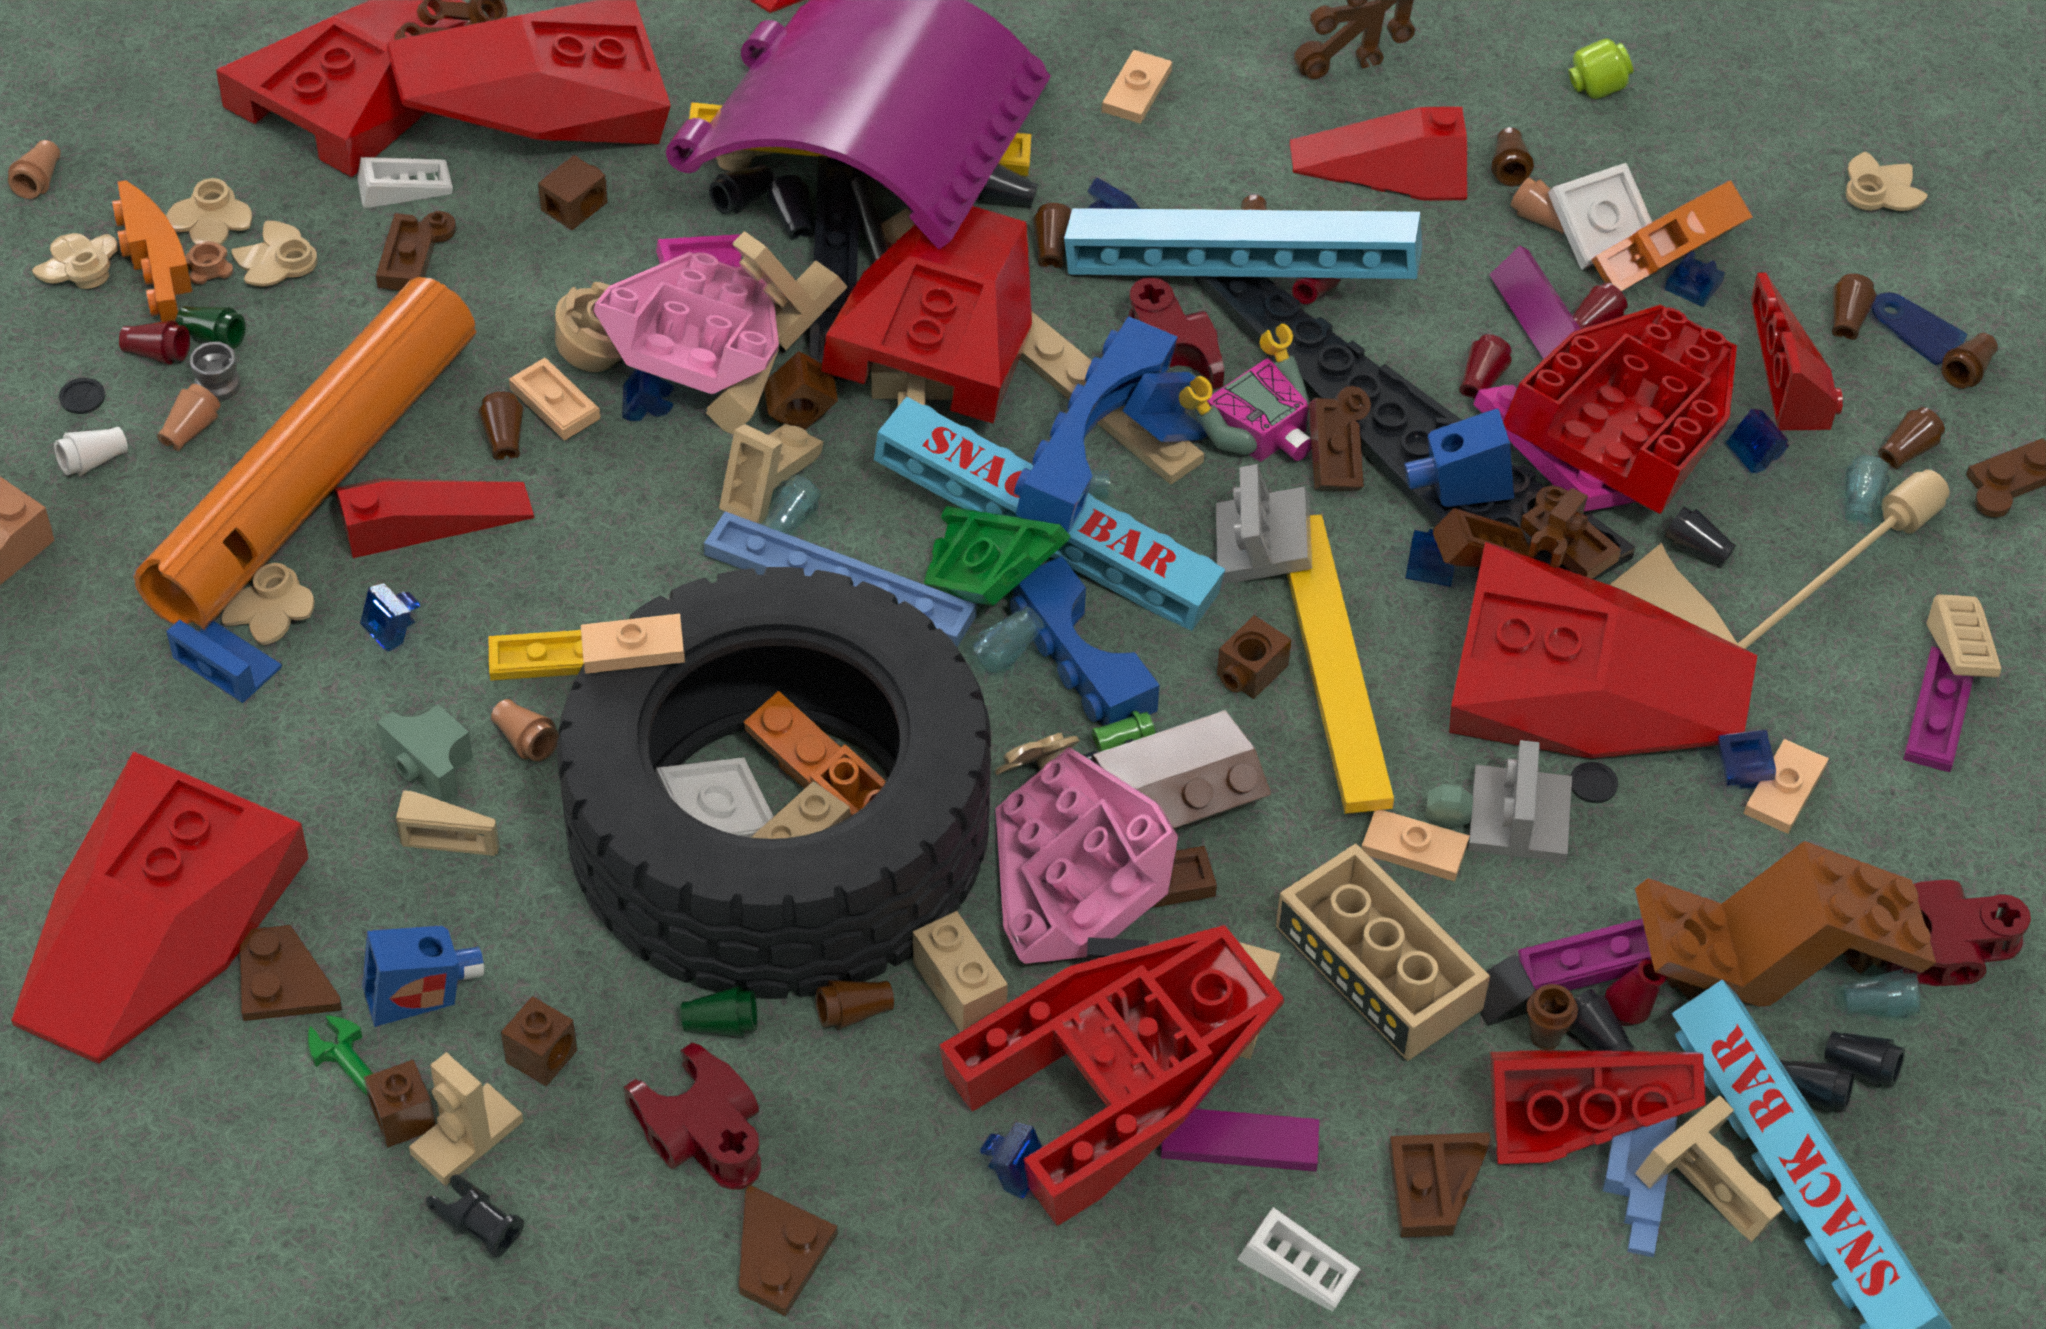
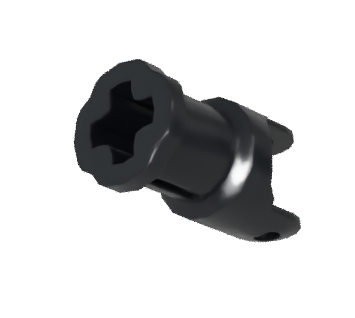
(477, 1217)

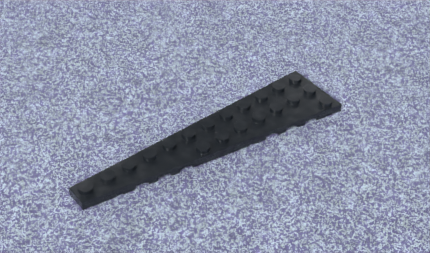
(1398, 413)

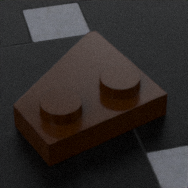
(282, 977)
(1434, 1179)
(779, 1249)

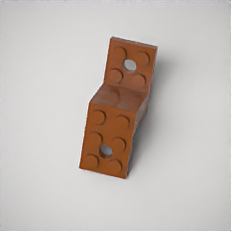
(1785, 924)

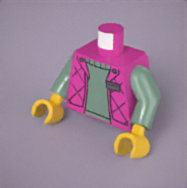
(1259, 408)

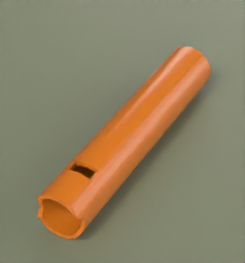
(305, 454)

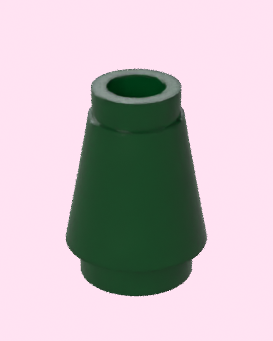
(213, 324)
(721, 1013)

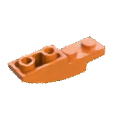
(1672, 236)
(153, 249)
(811, 754)

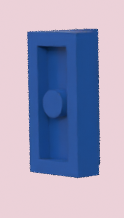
(1158, 408)
(222, 658)

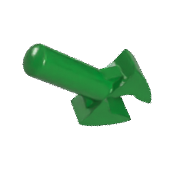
(342, 1052)

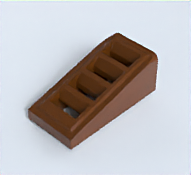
(1464, 534)

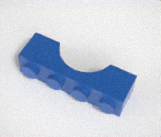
(1106, 681)

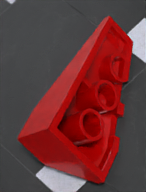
(1402, 152)
(1795, 370)
(408, 512)
(1574, 1099)

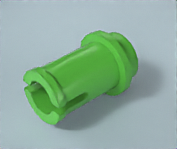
(1116, 733)

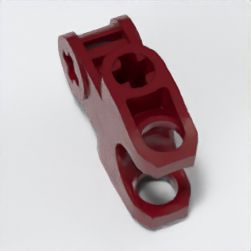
(1197, 339)
(1966, 932)
(704, 1121)

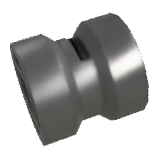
(215, 369)

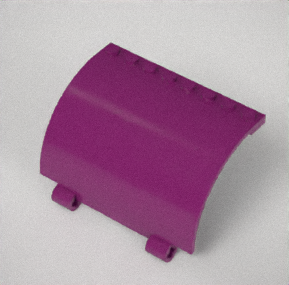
(889, 86)

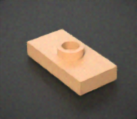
(1137, 86)
(554, 398)
(632, 643)
(1782, 799)
(1415, 844)

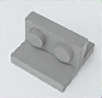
(1263, 531)
(1521, 809)

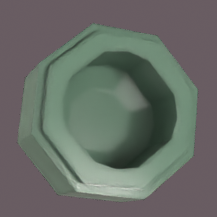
(1449, 806)

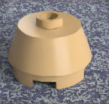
(579, 332)

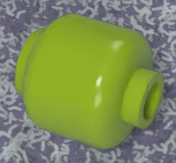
(1601, 68)

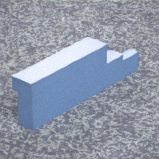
(1644, 1203)

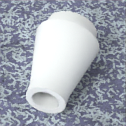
(88, 449)

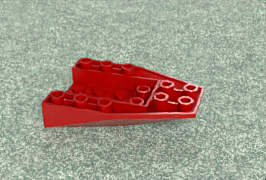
(541, 74)
(332, 81)
(942, 312)
(1630, 401)
(1590, 667)
(153, 906)

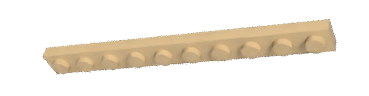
(1066, 367)

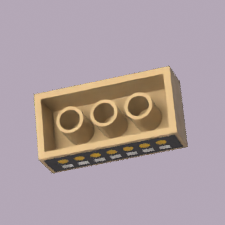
(1382, 951)

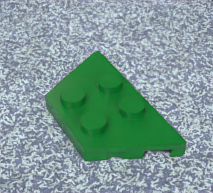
(989, 553)

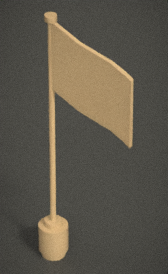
(1661, 584)

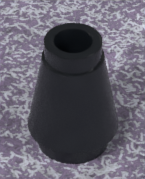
(739, 188)
(1008, 188)
(792, 206)
(1699, 537)
(1598, 1024)
(1868, 1056)
(1822, 1083)

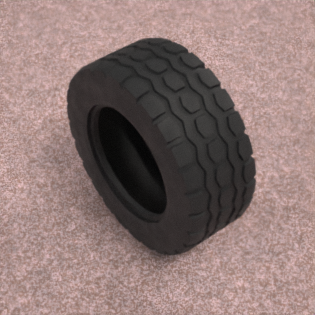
(799, 905)

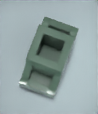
(427, 749)

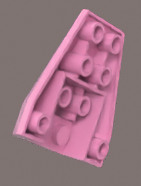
(692, 322)
(1078, 858)

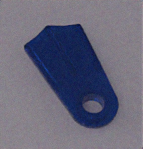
(1918, 327)

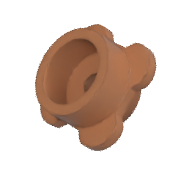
(208, 262)

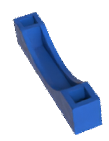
(1060, 473)

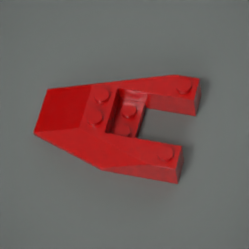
(1144, 1032)

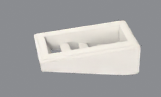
(381, 187)
(1273, 1265)

